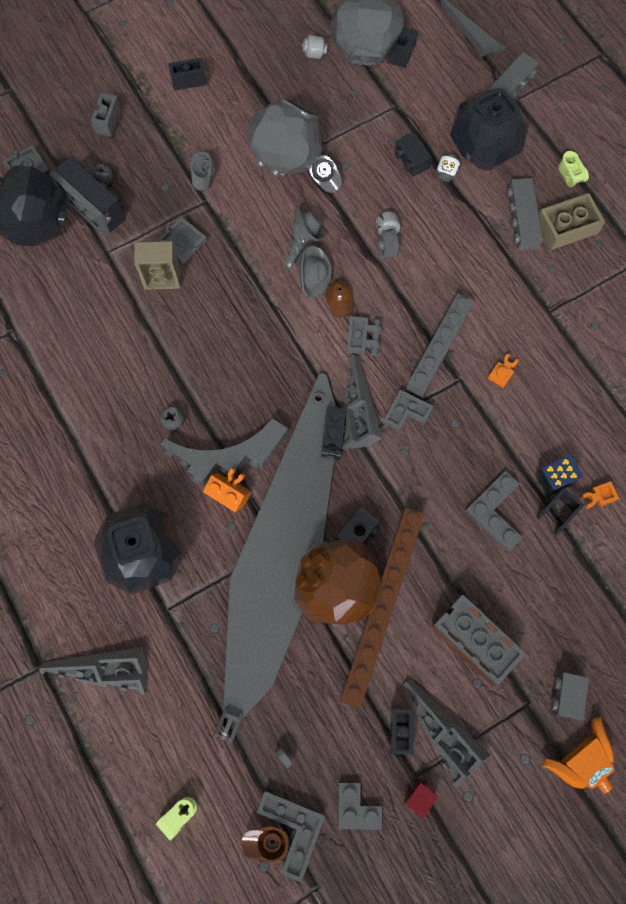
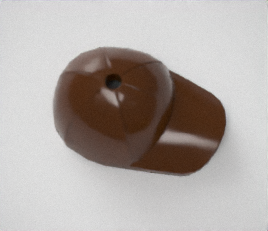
(340, 300)
(258, 844)

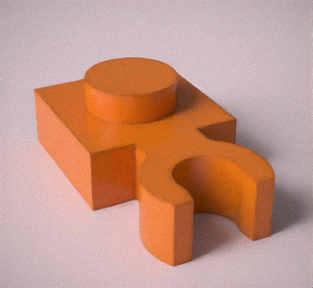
(502, 372)
(602, 494)

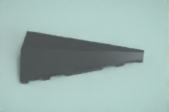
(480, 39)
(360, 421)
(116, 668)
(458, 749)

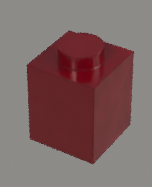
(421, 798)

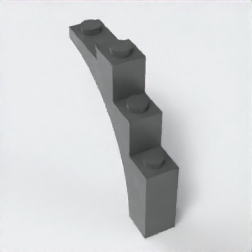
(205, 463)

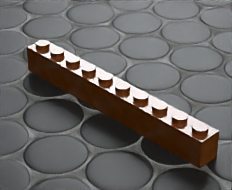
(378, 621)

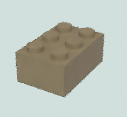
(570, 221)
(157, 265)

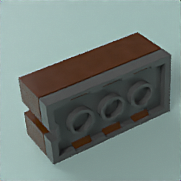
(478, 641)

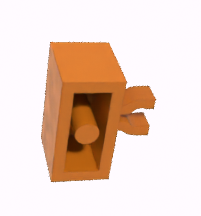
(228, 491)

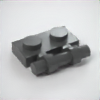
(358, 333)

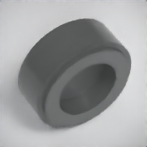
(284, 757)

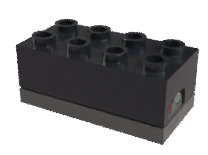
(89, 196)

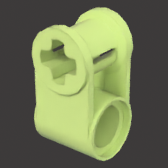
(572, 169)
(175, 819)

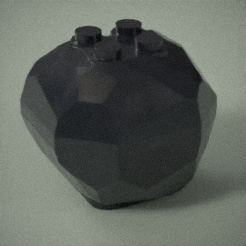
(489, 129)
(30, 206)
(138, 548)

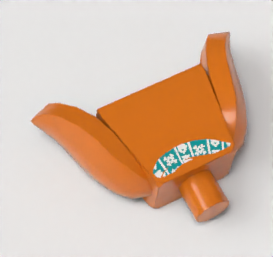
(589, 762)

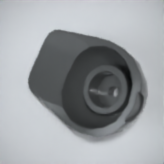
(202, 170)
(330, 179)

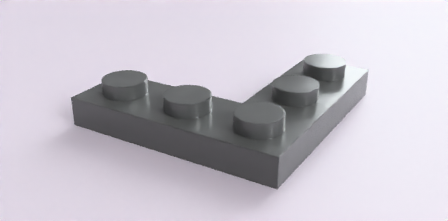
(484, 515)
(298, 817)

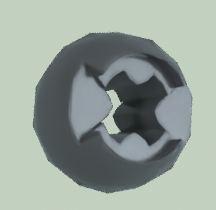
(102, 174)
(176, 414)

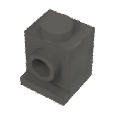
(388, 244)

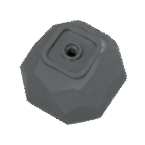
(366, 29)
(285, 137)

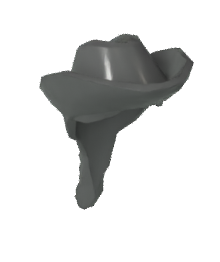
(306, 231)
(313, 270)

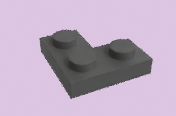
(404, 406)
(354, 815)

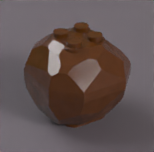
(337, 583)

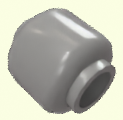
(314, 46)
(387, 221)

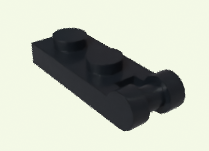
(333, 432)

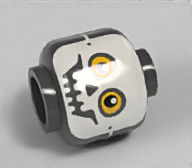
(448, 168)

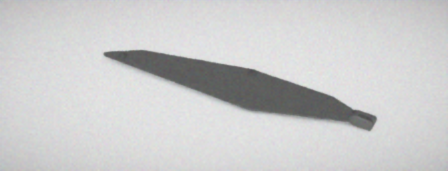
(264, 578)

